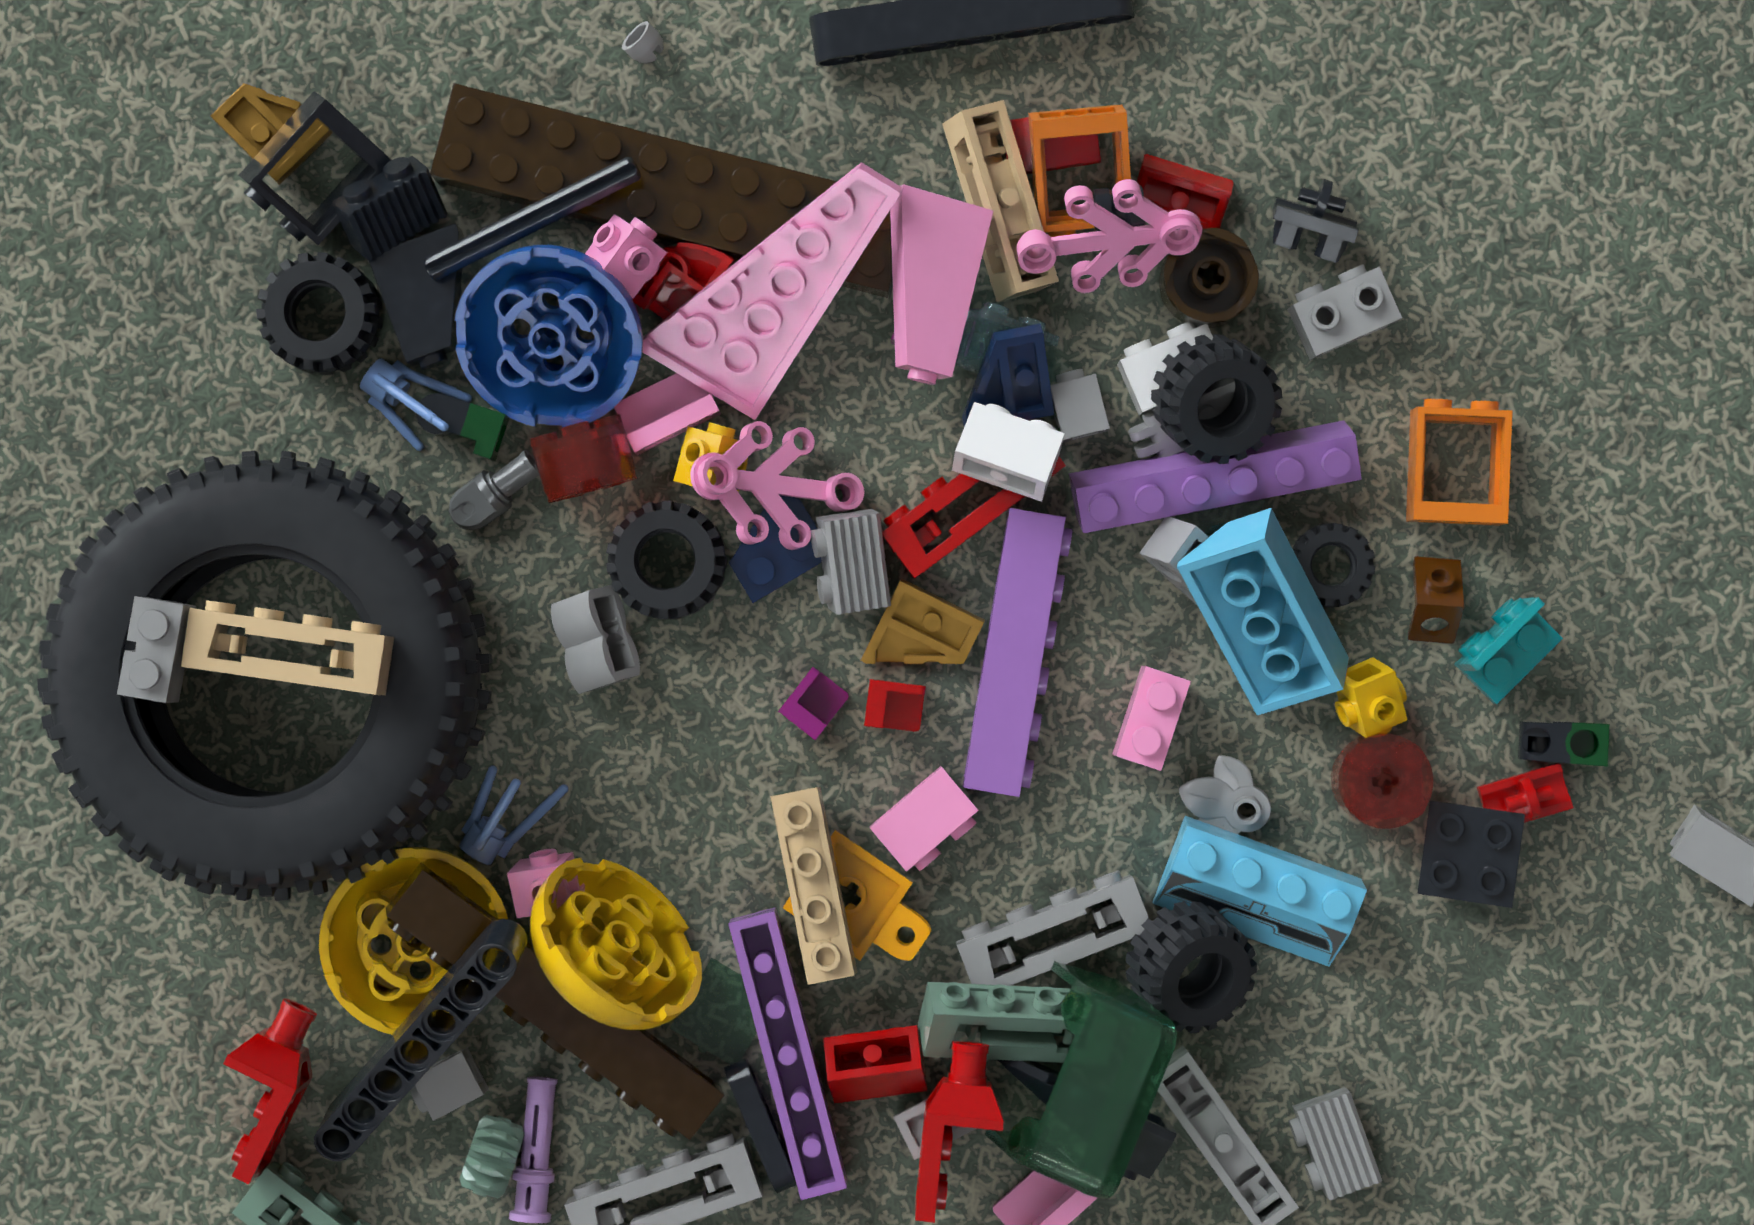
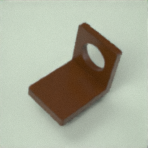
(1437, 595)

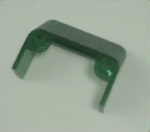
(1100, 1090)

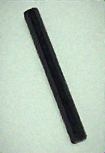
(532, 218)

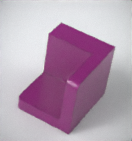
(814, 703)

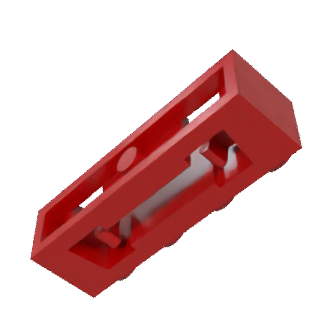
(938, 495)

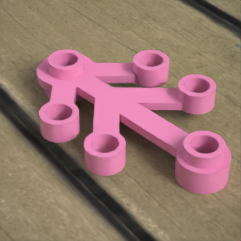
(1114, 239)
(768, 485)

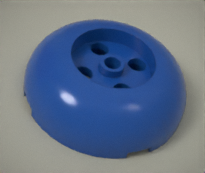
(512, 367)

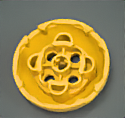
(615, 947)
(379, 985)

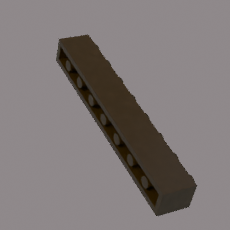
(630, 1059)

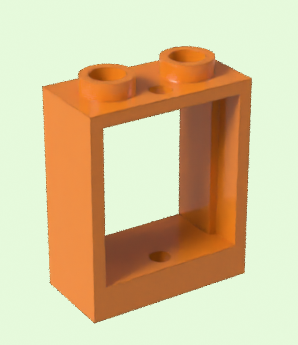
(1074, 123)
(1480, 413)

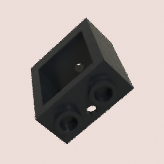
(324, 217)

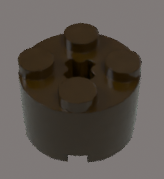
(1223, 302)

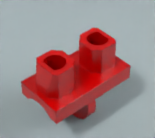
(1532, 793)

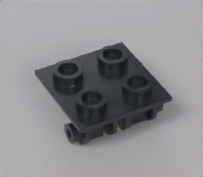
(1471, 854)

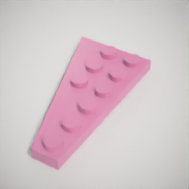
(760, 311)

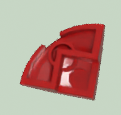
(681, 276)

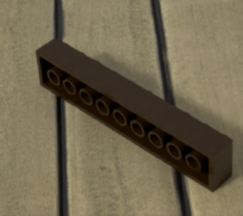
(683, 190)

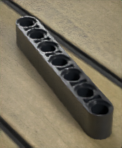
(933, 25)
(421, 1039)

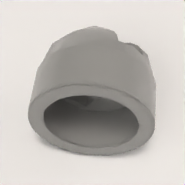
(642, 43)

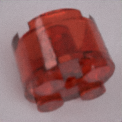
(583, 458)
(1401, 800)

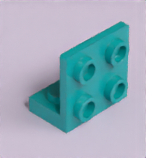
(1508, 649)

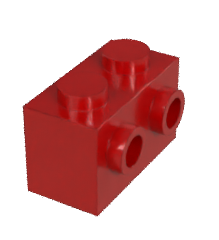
(875, 1064)

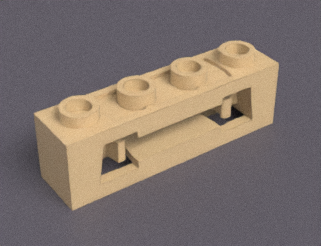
(999, 187)
(208, 637)
(814, 885)

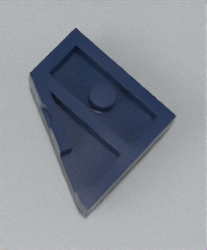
(1014, 374)
(769, 564)

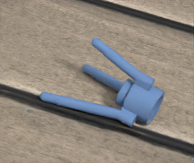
(388, 385)
(485, 837)

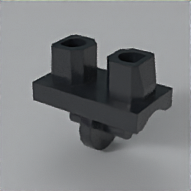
(1333, 229)

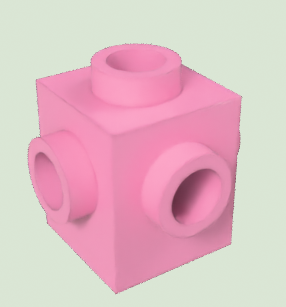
(627, 252)
(530, 873)

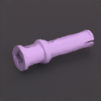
(533, 1174)

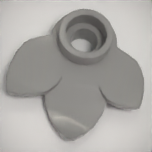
(1218, 797)

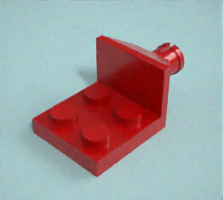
(283, 1064)
(960, 1101)

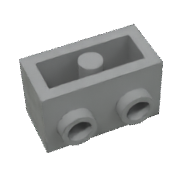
(1343, 311)

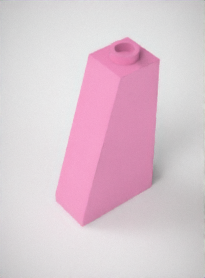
(934, 274)

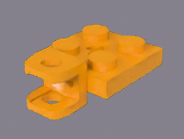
(880, 909)

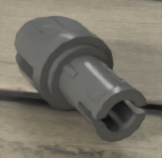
(491, 493)

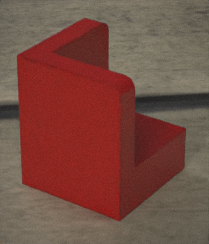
(894, 705)

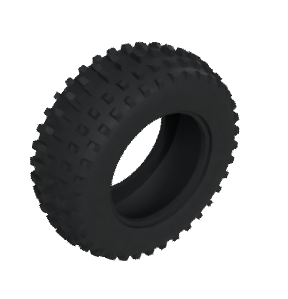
(127, 747)

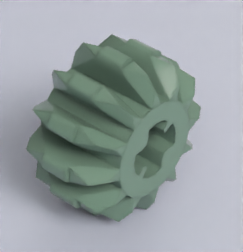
(492, 1156)

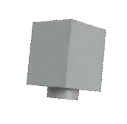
(1078, 405)
(449, 1085)

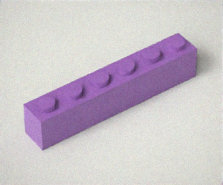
(1185, 485)
(1014, 652)
(788, 1053)

